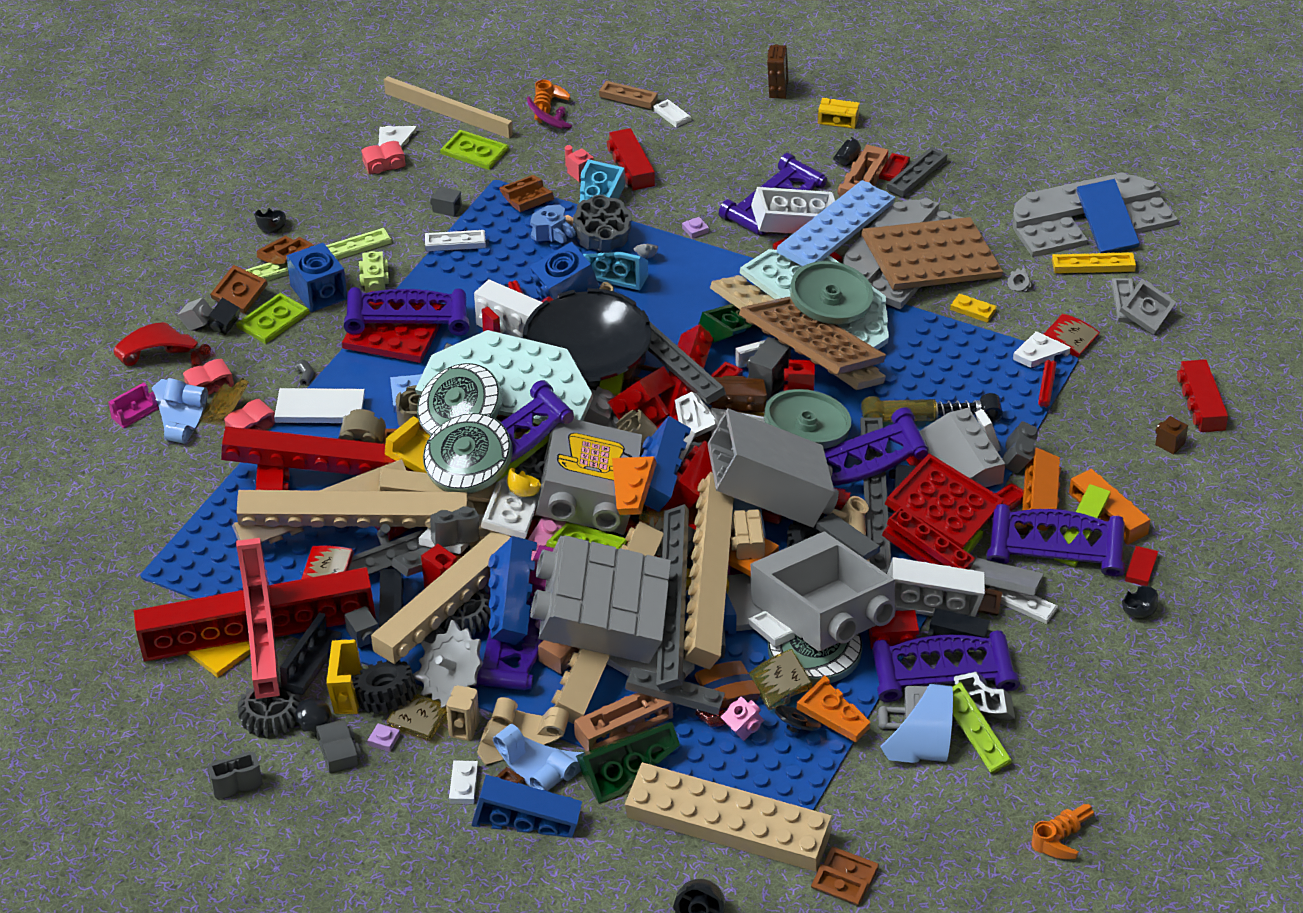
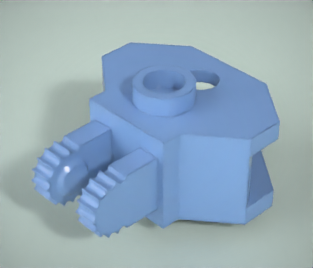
(551, 226)

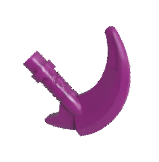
(556, 121)

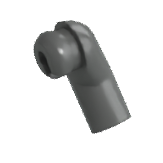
(306, 370)

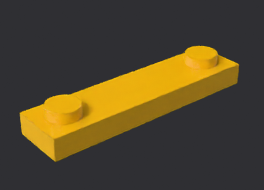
(1093, 262)

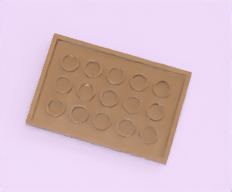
(931, 253)
(820, 341)

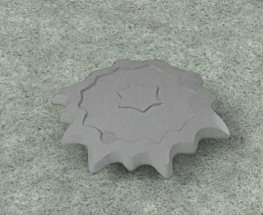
(449, 662)

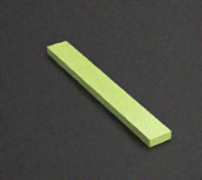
(339, 249)

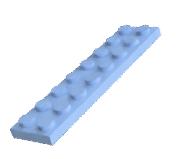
(836, 224)

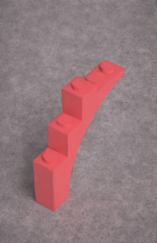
(259, 618)

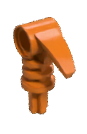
(544, 93)
(1049, 833)

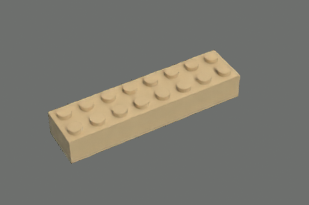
(729, 816)

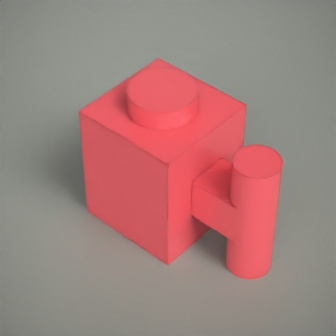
(576, 161)

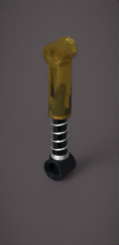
(929, 409)

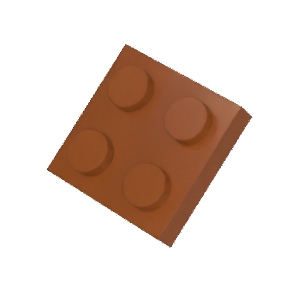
(239, 288)

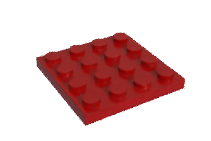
(395, 340)
(945, 500)

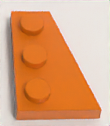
(632, 482)
(831, 709)

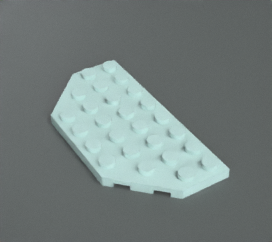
(774, 275)
(517, 366)

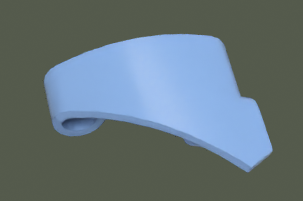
(180, 408)
(926, 729)
(535, 762)

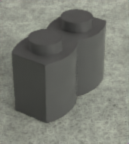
(1020, 447)
(454, 527)
(337, 745)
(234, 775)

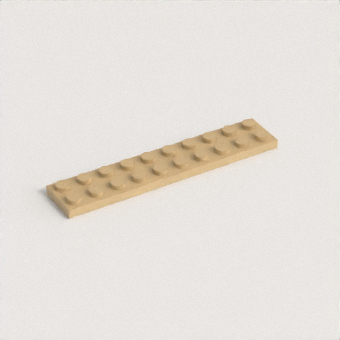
(742, 293)

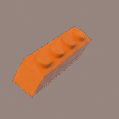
(1041, 483)
(1135, 521)

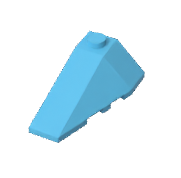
(601, 179)
(619, 269)

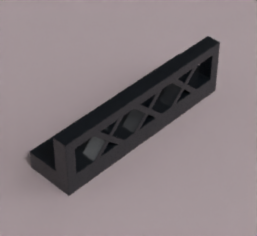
(390, 594)
(308, 656)

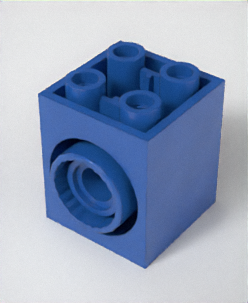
(563, 272)
(317, 277)

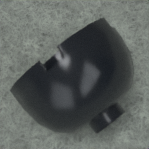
(699, 897)

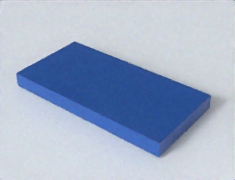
(1107, 216)

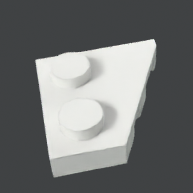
(396, 133)
(1039, 349)
(695, 414)

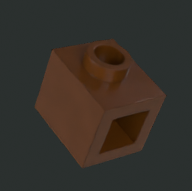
(1171, 435)

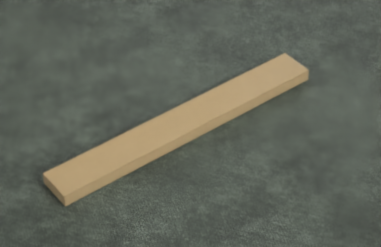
(448, 107)

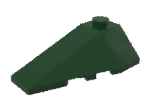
(723, 322)
(615, 765)

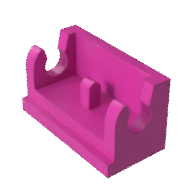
(133, 405)

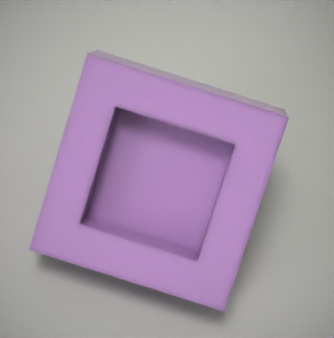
(695, 227)
(383, 737)

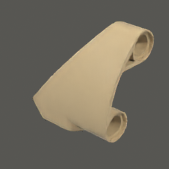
(534, 727)

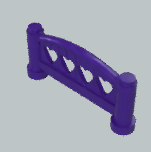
(789, 171)
(361, 312)
(544, 403)
(902, 432)
(1007, 541)
(499, 674)
(894, 675)

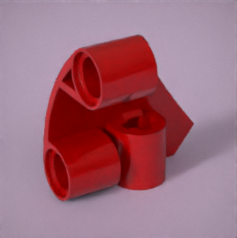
(151, 336)

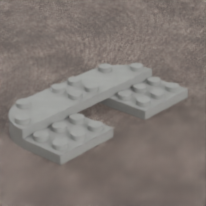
(900, 213)
(1045, 220)

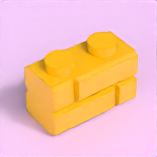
(838, 113)

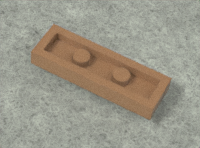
(628, 94)

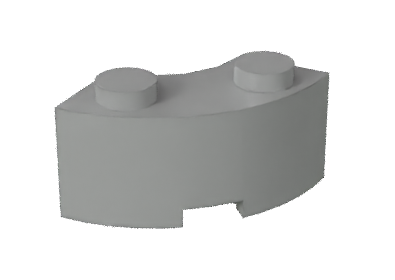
(989, 701)

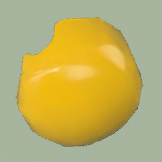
(522, 484)

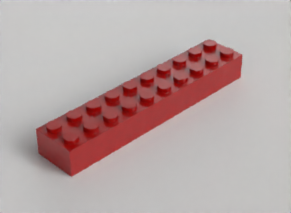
(222, 618)

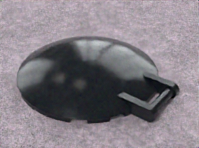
(597, 328)

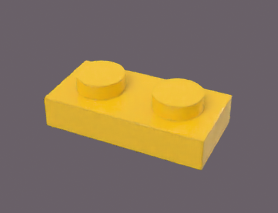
(973, 308)

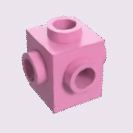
(743, 717)

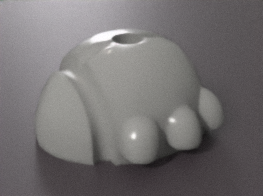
(646, 250)
(1014, 281)

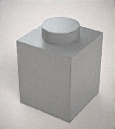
(195, 314)

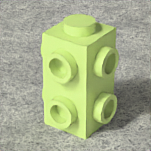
(373, 271)

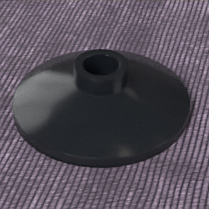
(796, 719)

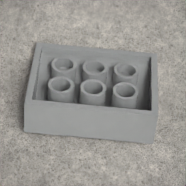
(965, 447)

